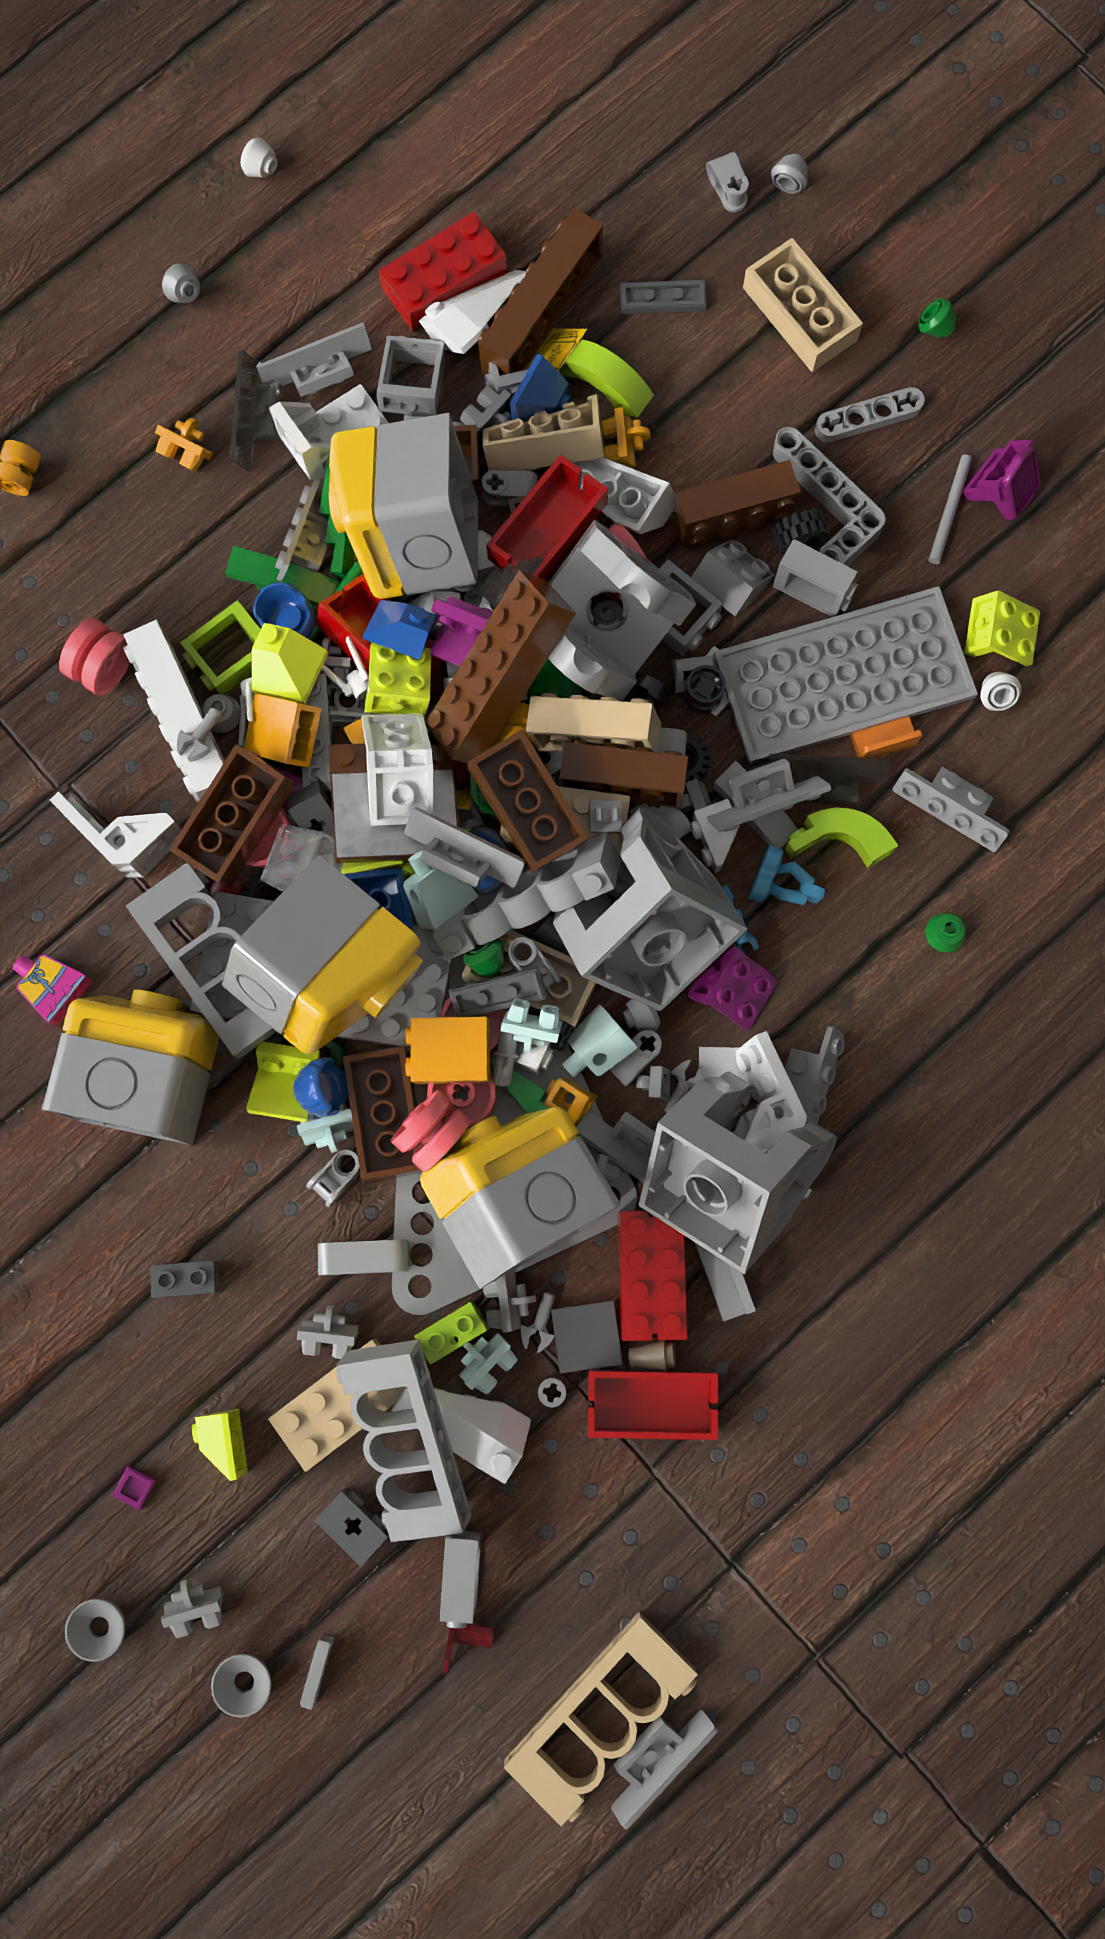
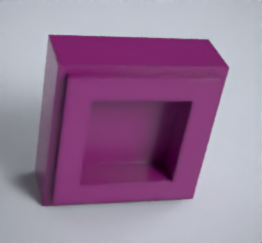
(134, 1487)

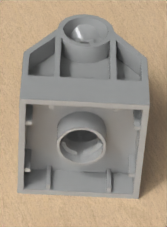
(609, 655)
(670, 897)
(755, 1187)

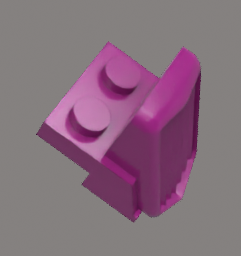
(1007, 478)
(459, 628)

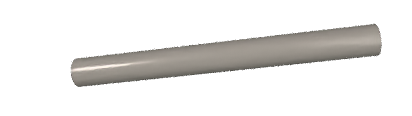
(950, 509)

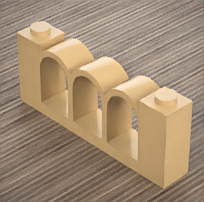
(540, 1776)

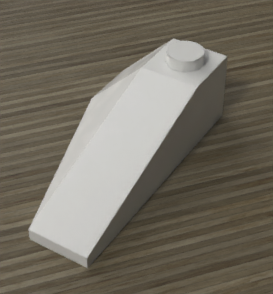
(465, 315)
(634, 498)
(480, 1430)

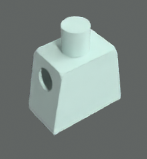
(435, 894)
(598, 1044)

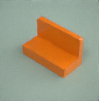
(885, 738)

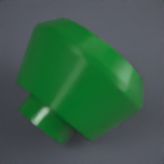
(938, 319)
(938, 934)
(485, 958)

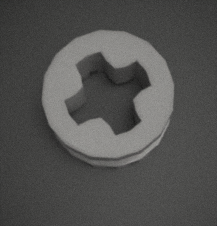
(557, 1400)

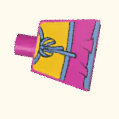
(50, 986)

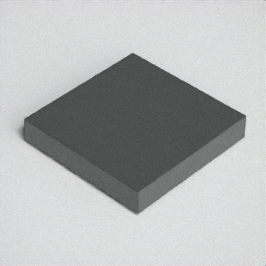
(586, 1337)

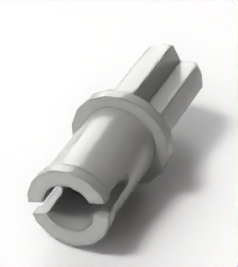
(505, 1059)

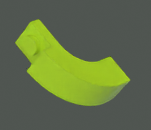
(609, 375)
(848, 825)

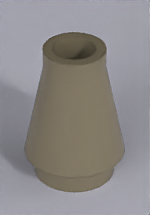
(655, 1356)

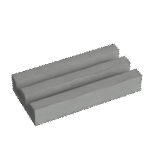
(316, 1671)

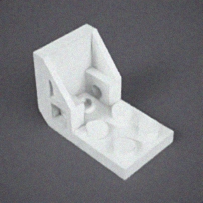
(310, 432)
(397, 766)
(143, 838)
(778, 1102)

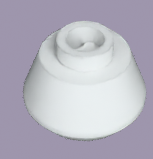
(258, 159)
(1000, 691)

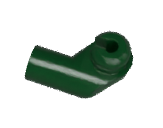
(336, 1052)

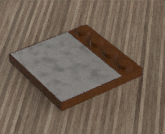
(353, 835)

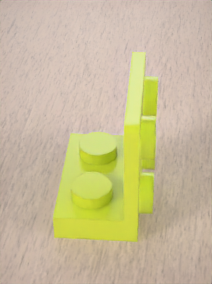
(1002, 626)
(398, 682)
(274, 1081)

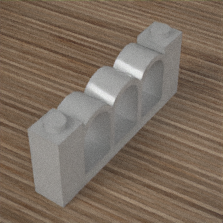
(558, 886)
(163, 904)
(405, 1514)

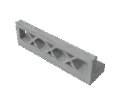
(726, 1285)

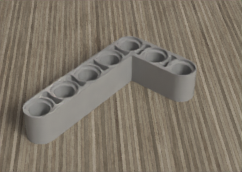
(832, 498)

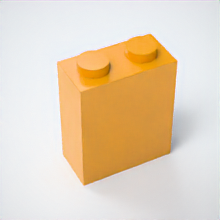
(282, 730)
(448, 1050)

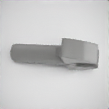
(198, 736)
(683, 1086)
(540, 1323)

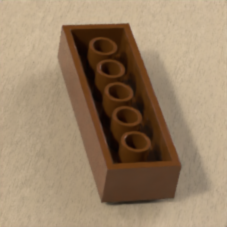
(542, 295)
(499, 667)

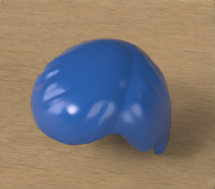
(285, 607)
(321, 1087)

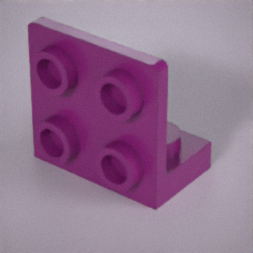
(734, 987)

